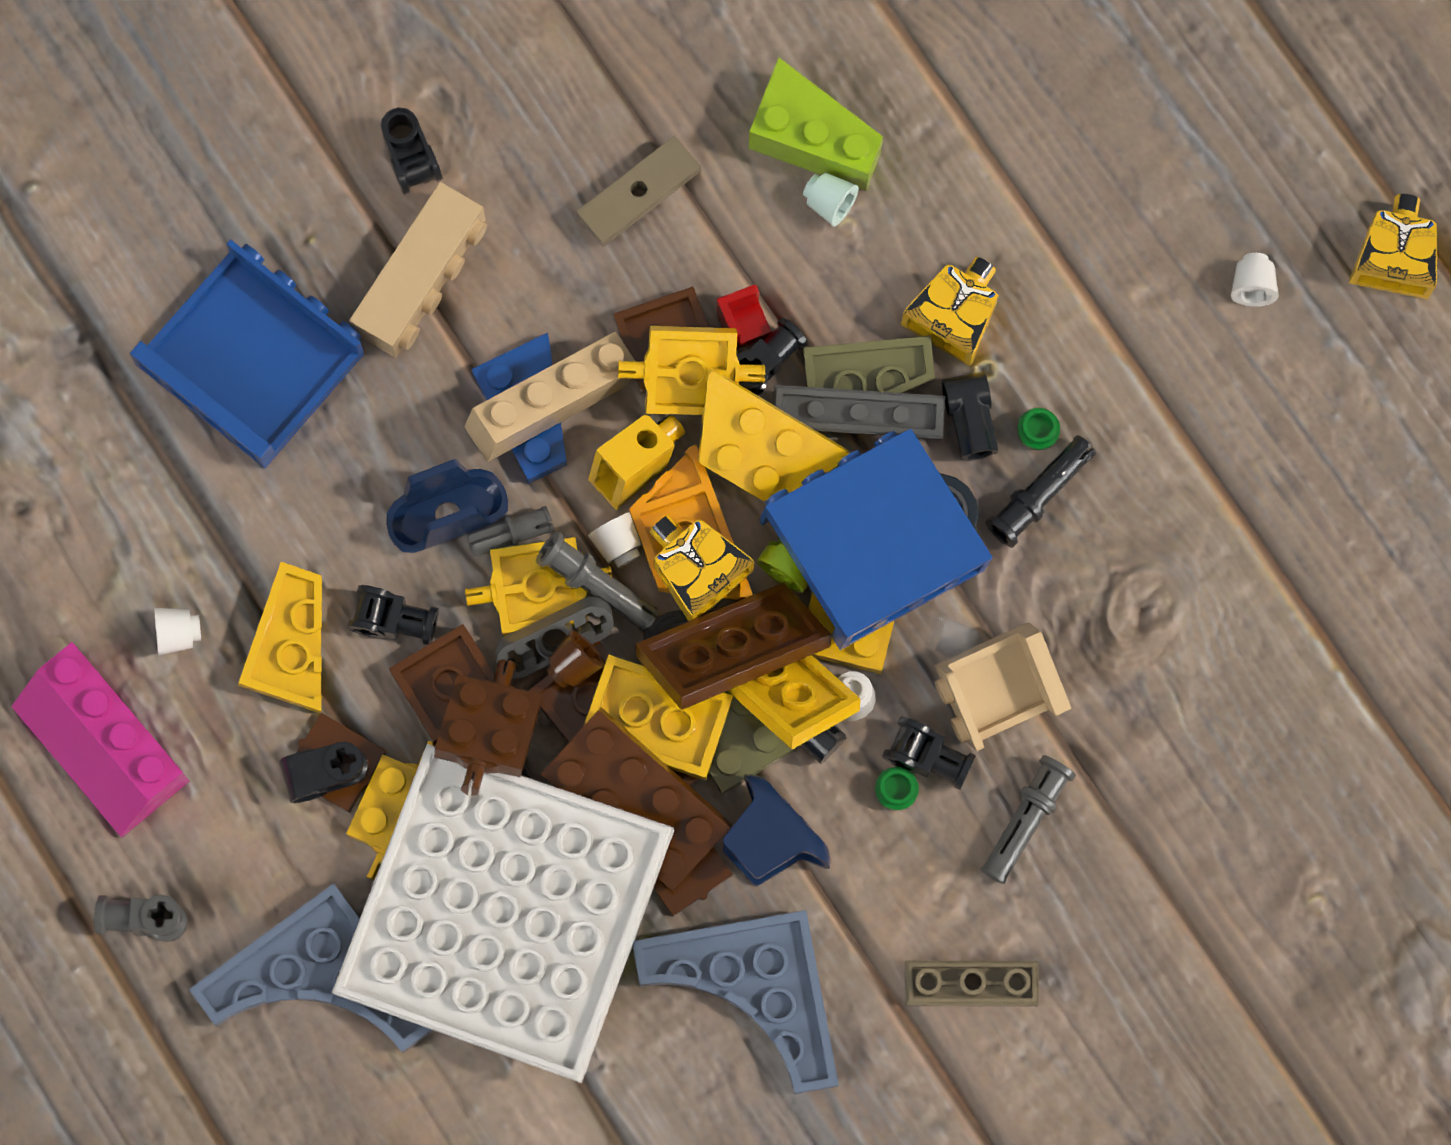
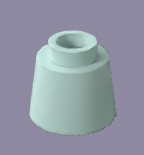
(830, 197)

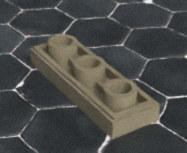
(657, 175)
(943, 984)

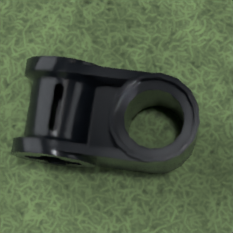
(410, 156)
(315, 774)

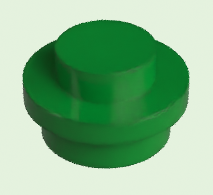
(1038, 429)
(896, 788)

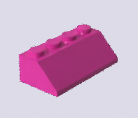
(98, 740)

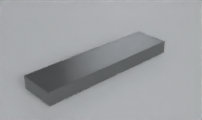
(862, 410)

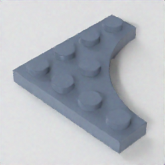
(297, 963)
(765, 972)

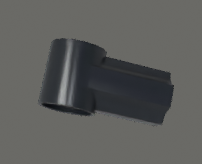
(969, 405)

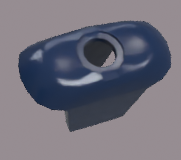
(474, 491)
(771, 836)

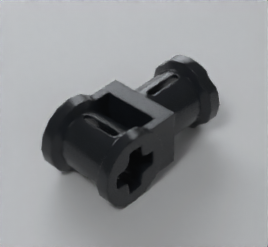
(772, 352)
(391, 616)
(927, 753)

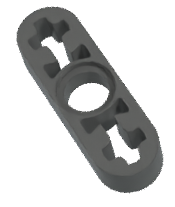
(559, 620)

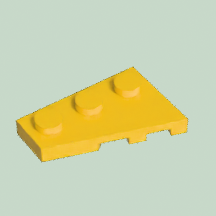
(287, 643)

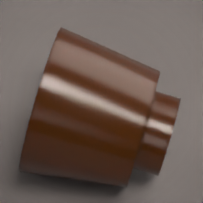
(574, 660)

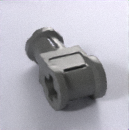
(140, 916)

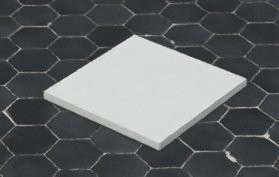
(504, 914)

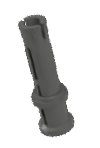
(582, 572)
(1036, 803)

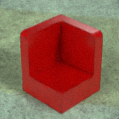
(744, 313)

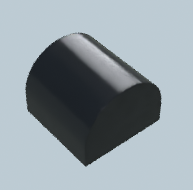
(824, 744)

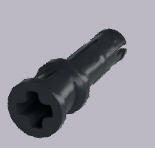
(1028, 504)

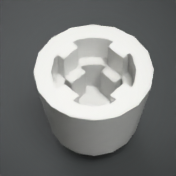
(1255, 281)
(617, 540)
(175, 630)
(862, 688)

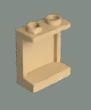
(1000, 684)

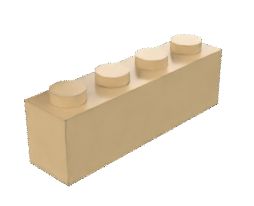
(419, 270)
(548, 397)

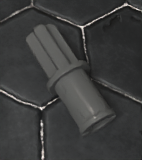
(510, 531)

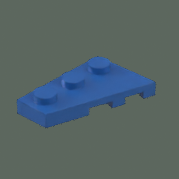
(546, 450)

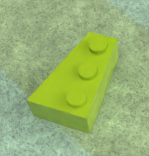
(813, 130)

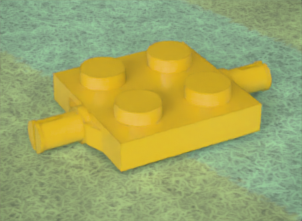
(678, 366)
(524, 589)
(382, 806)

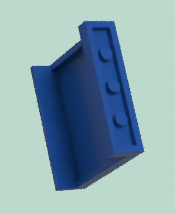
(251, 354)
(877, 536)

